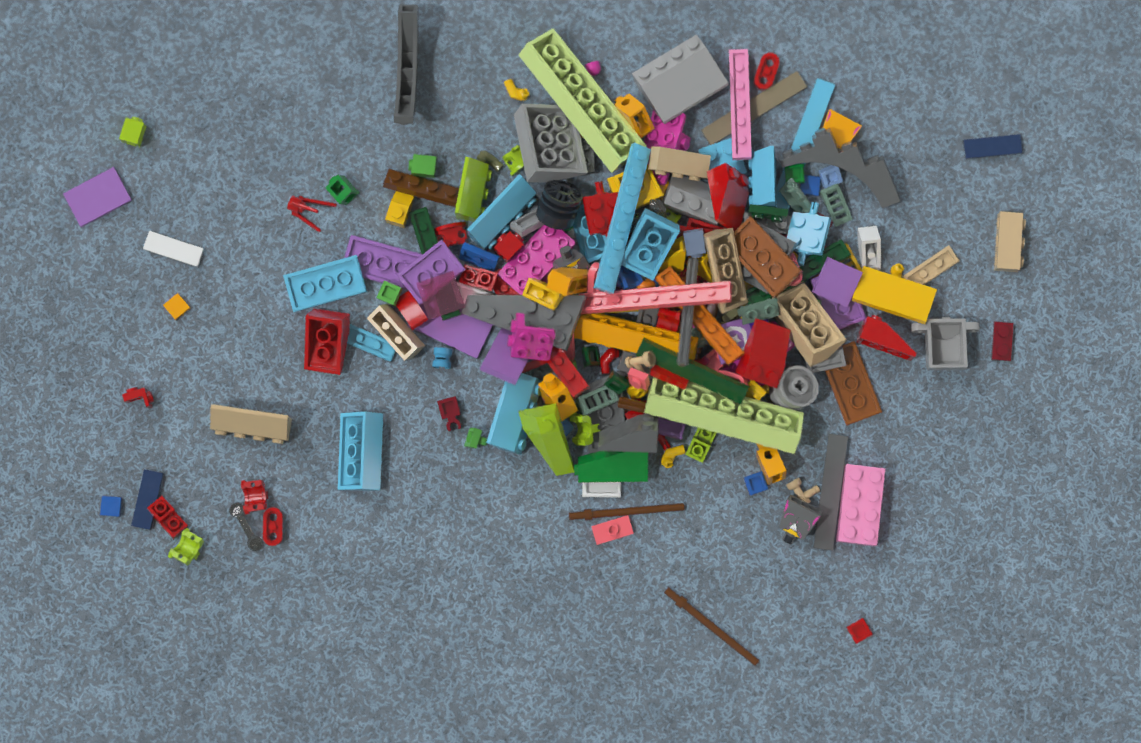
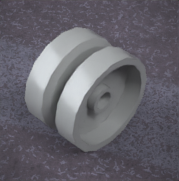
(796, 388)

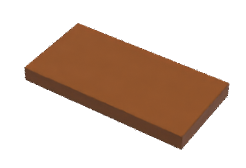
(765, 258)
(853, 387)

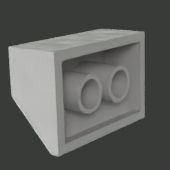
(690, 199)

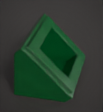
(590, 356)
(617, 382)

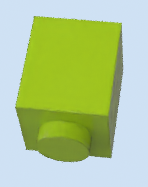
(132, 131)

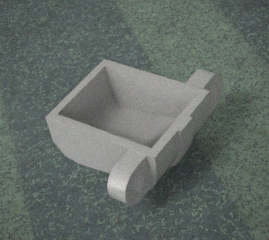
(946, 342)

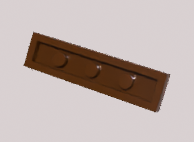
(421, 187)

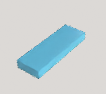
(370, 343)

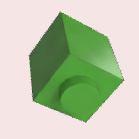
(423, 166)

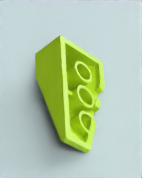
(547, 434)

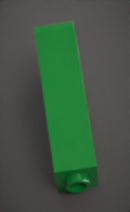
(612, 467)

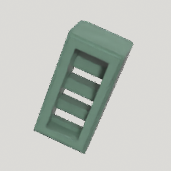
(835, 188)
(583, 407)

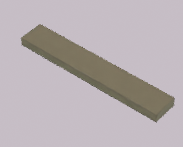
(758, 106)

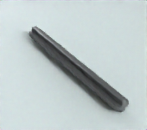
(687, 316)

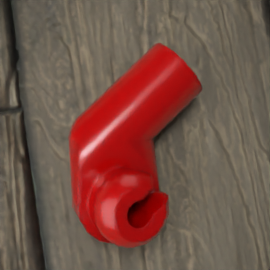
(606, 358)

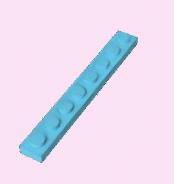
(622, 218)

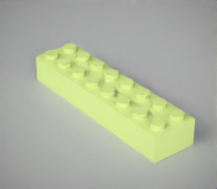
(580, 98)
(749, 421)

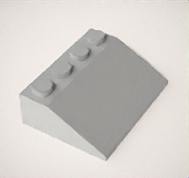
(680, 79)
(548, 143)

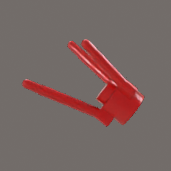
(298, 205)

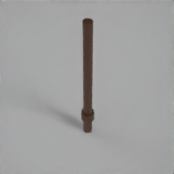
(588, 514)
(682, 602)

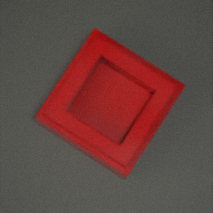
(859, 630)

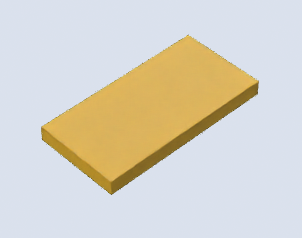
(894, 295)

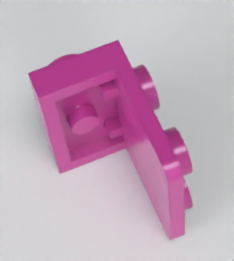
(530, 341)

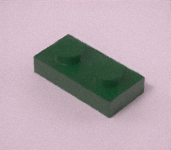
(775, 214)

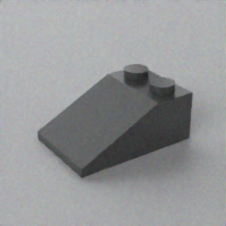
(632, 435)

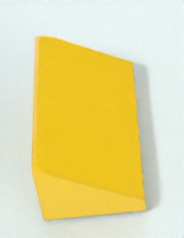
(538, 292)

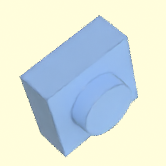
(830, 176)

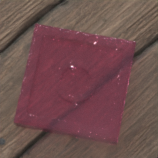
(440, 295)

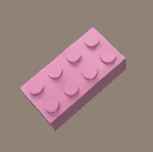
(860, 505)

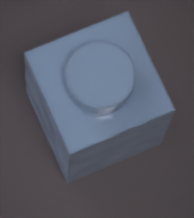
(694, 242)

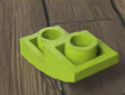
(700, 444)

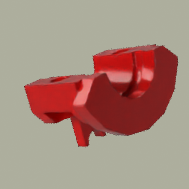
(451, 233)
(669, 319)
(254, 495)

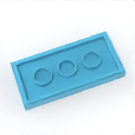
(325, 283)

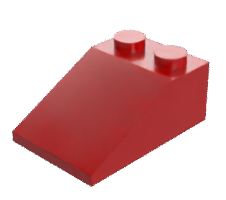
(728, 195)
(882, 337)
(326, 340)
(764, 353)

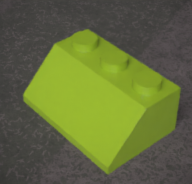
(472, 189)

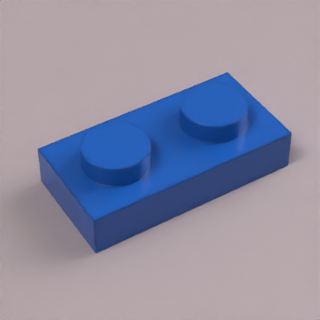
(478, 257)

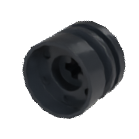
(559, 204)

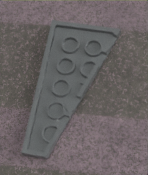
(502, 309)

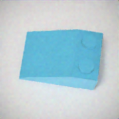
(649, 244)

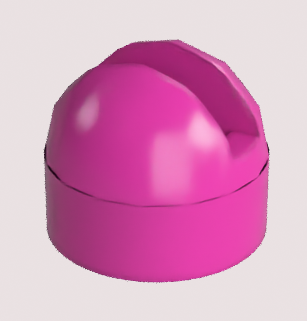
(593, 68)

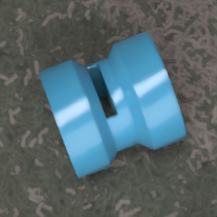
(440, 354)

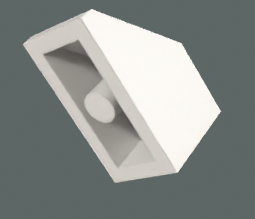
(869, 247)

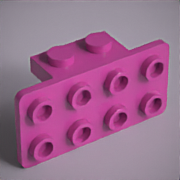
(668, 136)
(535, 258)

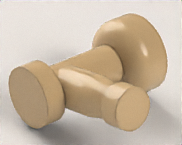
(647, 359)
(795, 486)

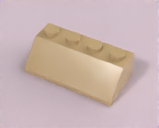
(726, 265)
(810, 325)
(250, 423)

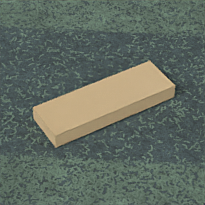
(933, 266)

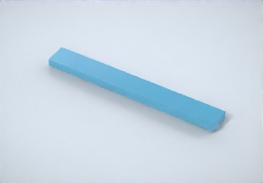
(810, 123)

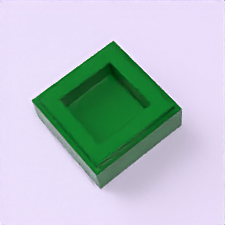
(795, 172)

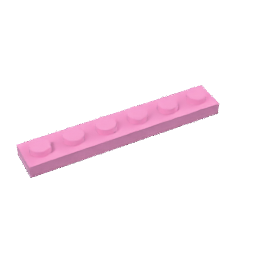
(740, 104)

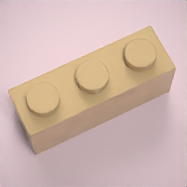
(679, 163)
(1009, 242)
(396, 331)

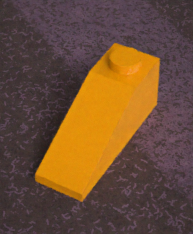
(568, 280)

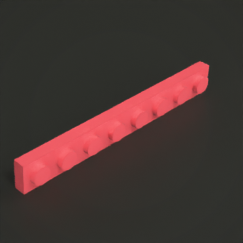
(658, 297)

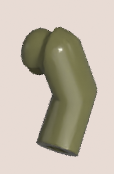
(490, 159)

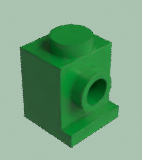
(347, 194)

